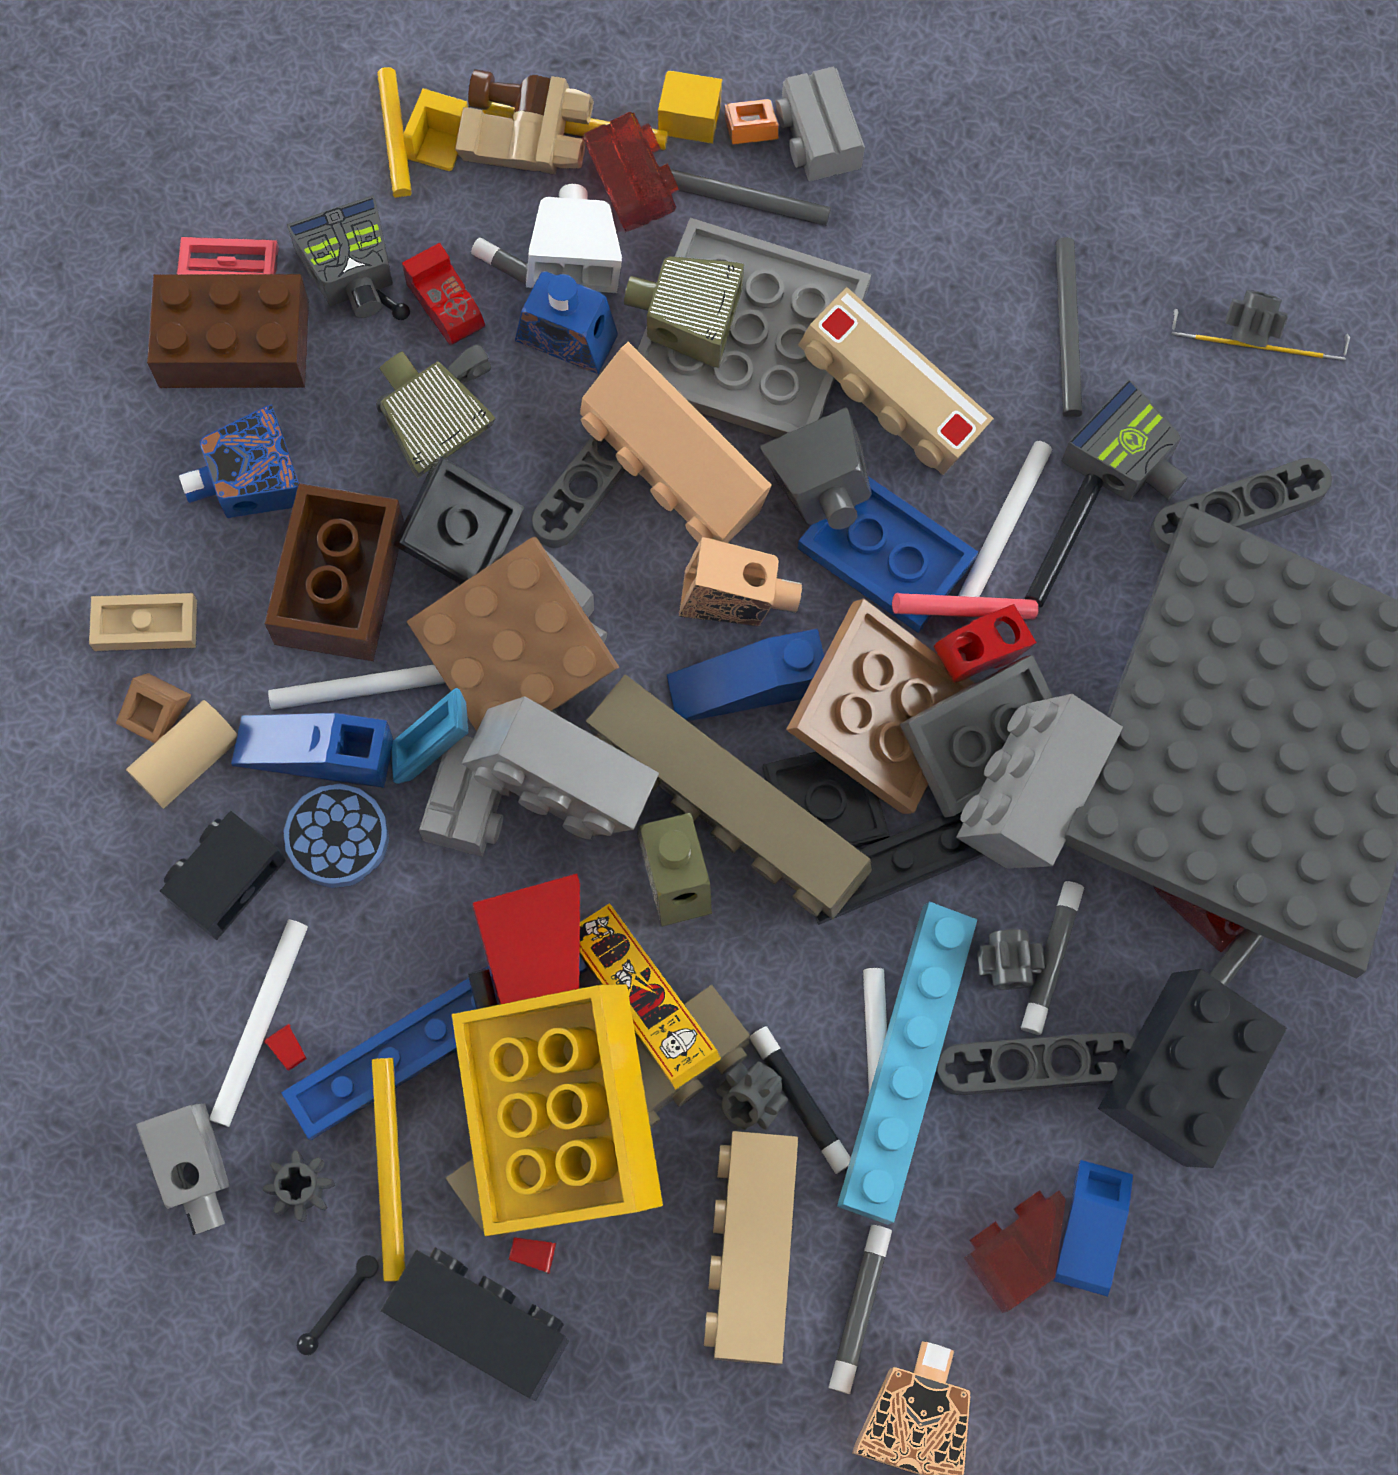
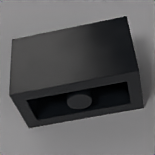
(222, 874)

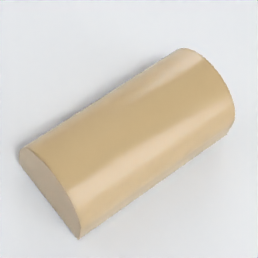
(183, 754)

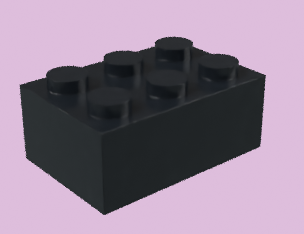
(1192, 1068)
(477, 1322)

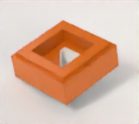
(751, 121)

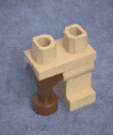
(534, 135)

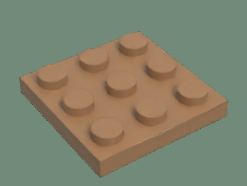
(513, 635)
(862, 694)

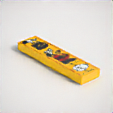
(657, 1012)

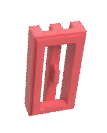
(227, 246)

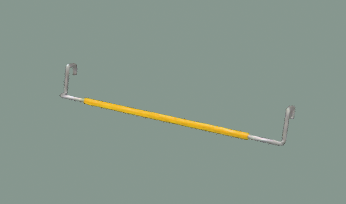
(1268, 347)

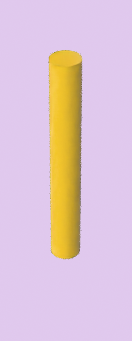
(394, 132)

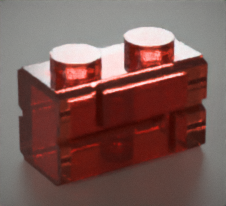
(630, 171)

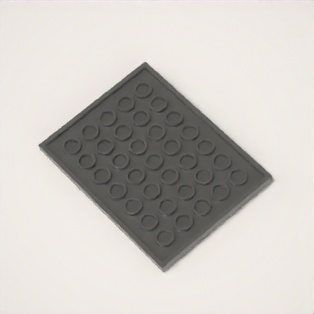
(1257, 745)

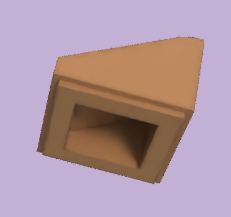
(151, 707)

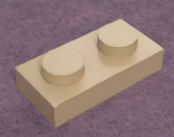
(143, 622)

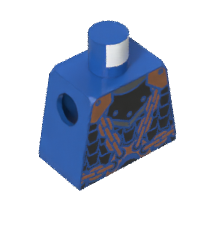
(563, 321)
(245, 467)

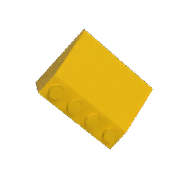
(556, 1109)

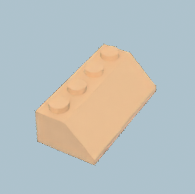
(672, 448)

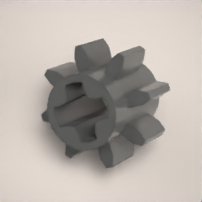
(1256, 318)
(1010, 959)
(752, 1095)
(309, 1196)

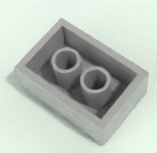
(559, 769)
(1038, 781)

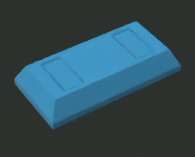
(429, 737)

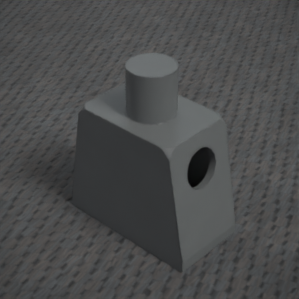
(822, 469)

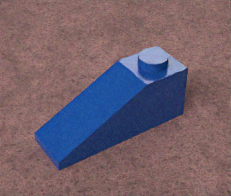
(748, 677)

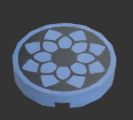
(336, 835)

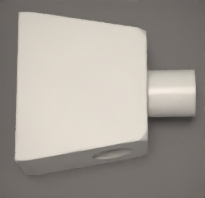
(575, 240)

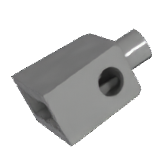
(171, 1143)

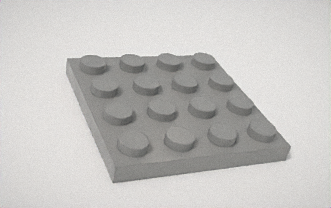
(763, 371)

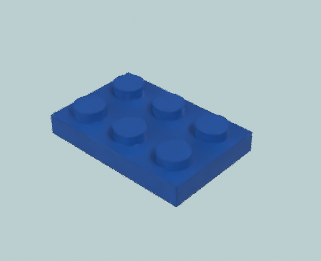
(890, 552)

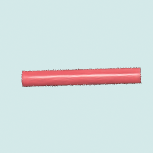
(959, 605)

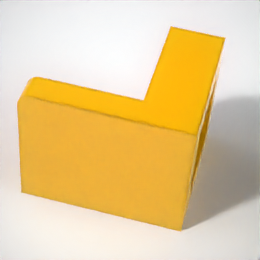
(690, 106)
(434, 130)

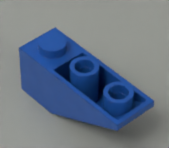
(316, 746)

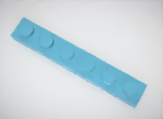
(907, 1064)

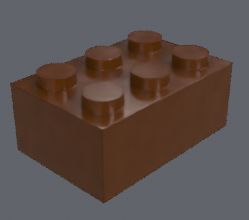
(228, 331)
(335, 572)

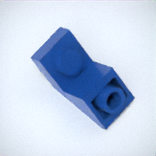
(1094, 1228)

